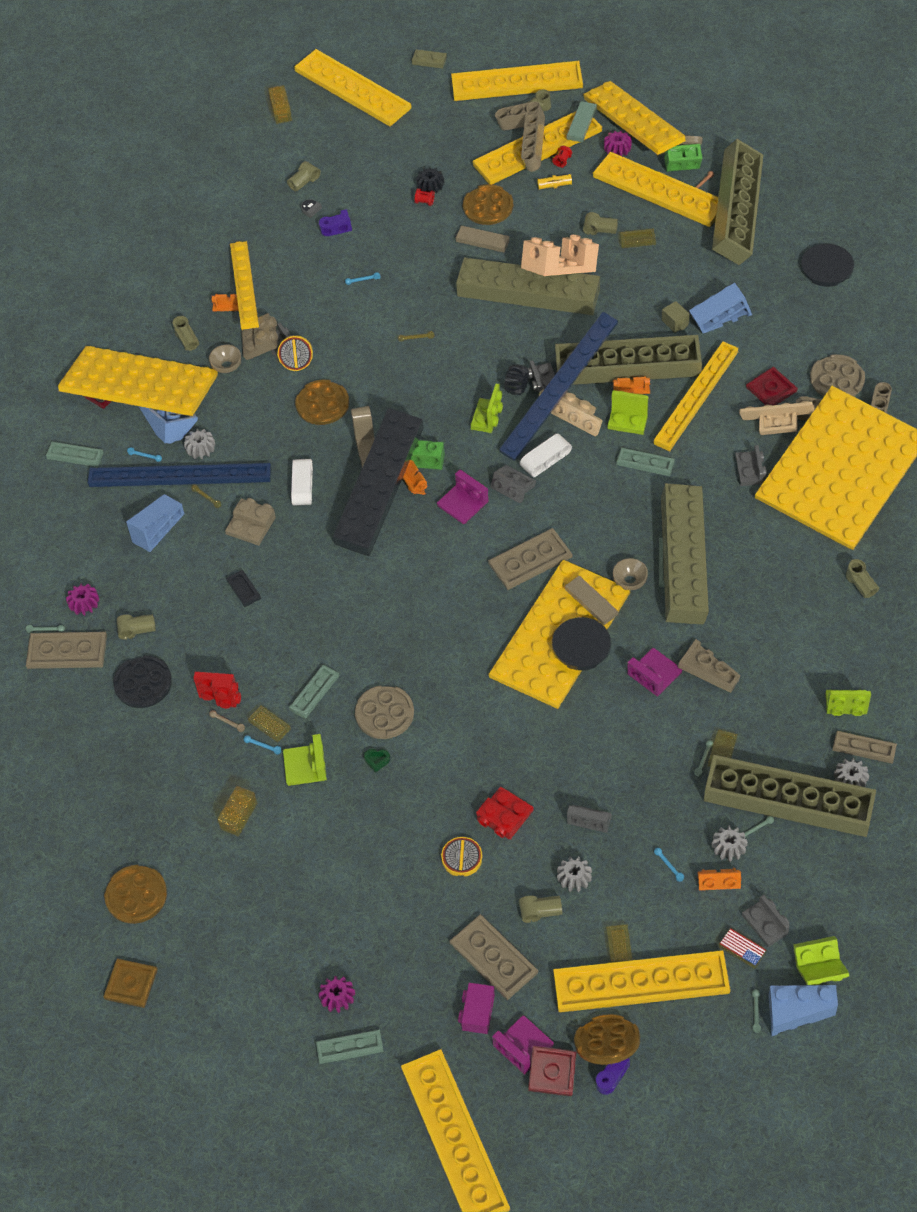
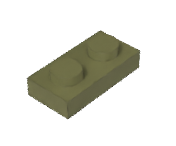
(429, 58)

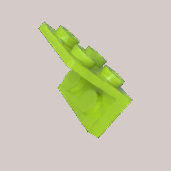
(486, 412)
(628, 412)
(847, 702)
(305, 763)
(819, 961)

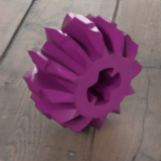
(618, 143)
(82, 599)
(345, 994)

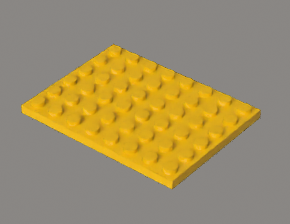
(841, 467)

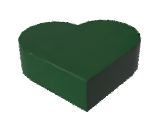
(376, 759)

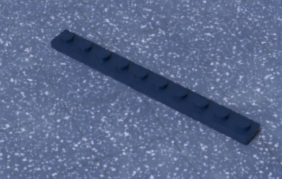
(558, 386)
(179, 475)

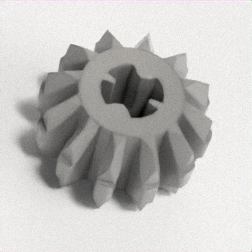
(199, 443)
(848, 768)
(735, 845)
(566, 876)

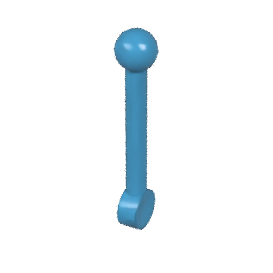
(348, 281)
(131, 451)
(277, 750)
(679, 876)

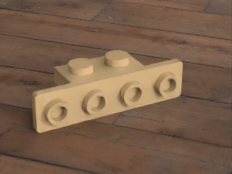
(577, 413)
(778, 417)

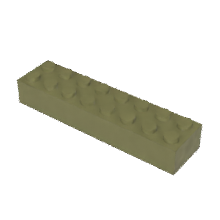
(738, 202)
(519, 286)
(638, 358)
(684, 554)
(790, 795)

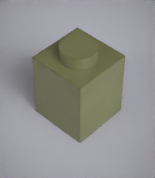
(675, 317)

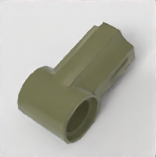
(543, 98)
(306, 173)
(594, 224)
(185, 333)
(861, 578)
(129, 625)
(536, 908)

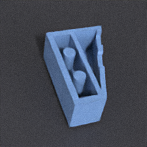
(720, 308)
(154, 522)
(800, 1005)

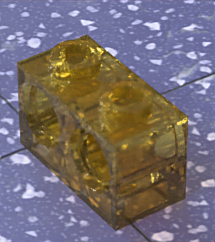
(280, 104)
(237, 811)

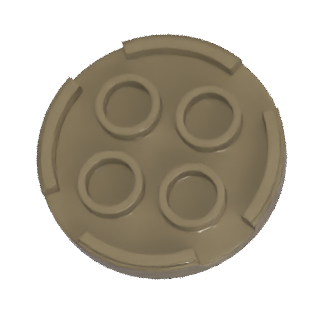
(837, 372)
(384, 712)

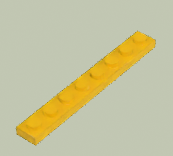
(244, 285)
(695, 396)

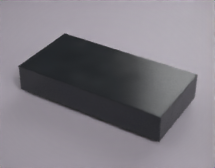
(243, 588)

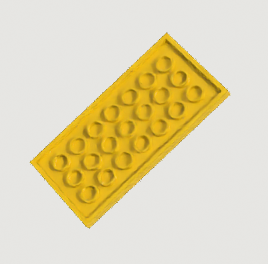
(138, 380)
(529, 657)

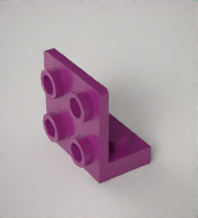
(464, 498)
(653, 671)
(518, 1042)

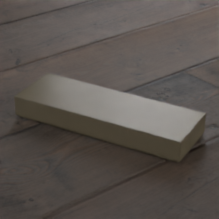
(482, 239)
(591, 600)
(864, 747)

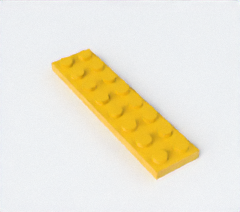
(516, 80)
(353, 87)
(634, 117)
(508, 160)
(658, 188)
(641, 981)
(454, 1135)

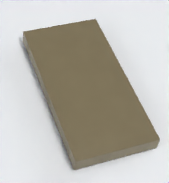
(530, 558)
(66, 650)
(493, 957)

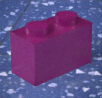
(477, 1008)

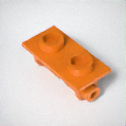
(225, 303)
(638, 385)
(417, 482)
(719, 880)

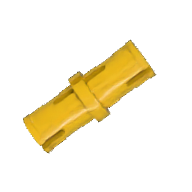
(554, 181)

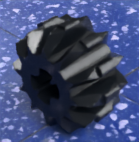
(430, 180)
(516, 379)

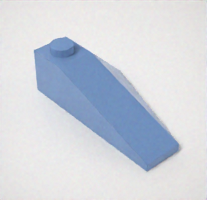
(169, 425)

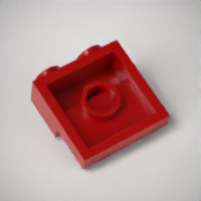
(218, 687)
(504, 813)

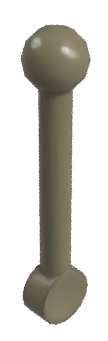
(213, 714)

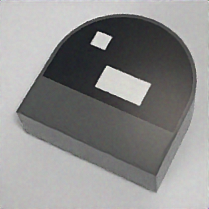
(310, 207)

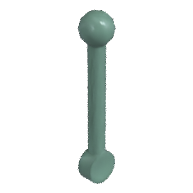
(30, 628)
(698, 772)
(769, 820)
(756, 1027)

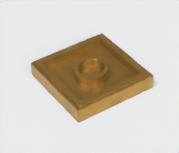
(130, 983)

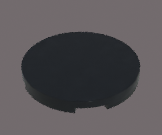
(827, 264)
(581, 643)
(142, 681)

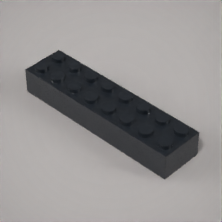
(378, 482)

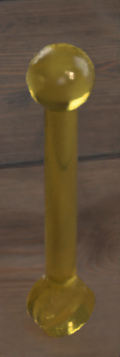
(430, 335)
(217, 504)

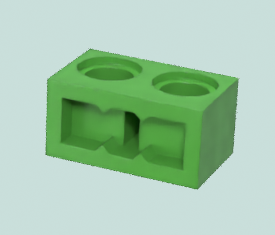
(683, 157)
(429, 455)

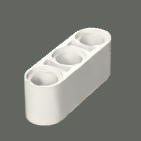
(545, 455)
(302, 482)

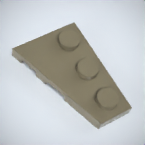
(705, 666)

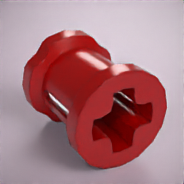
(561, 158)
(424, 197)

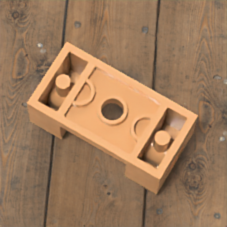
(576, 256)

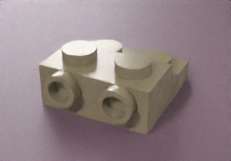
(260, 339)
(250, 521)

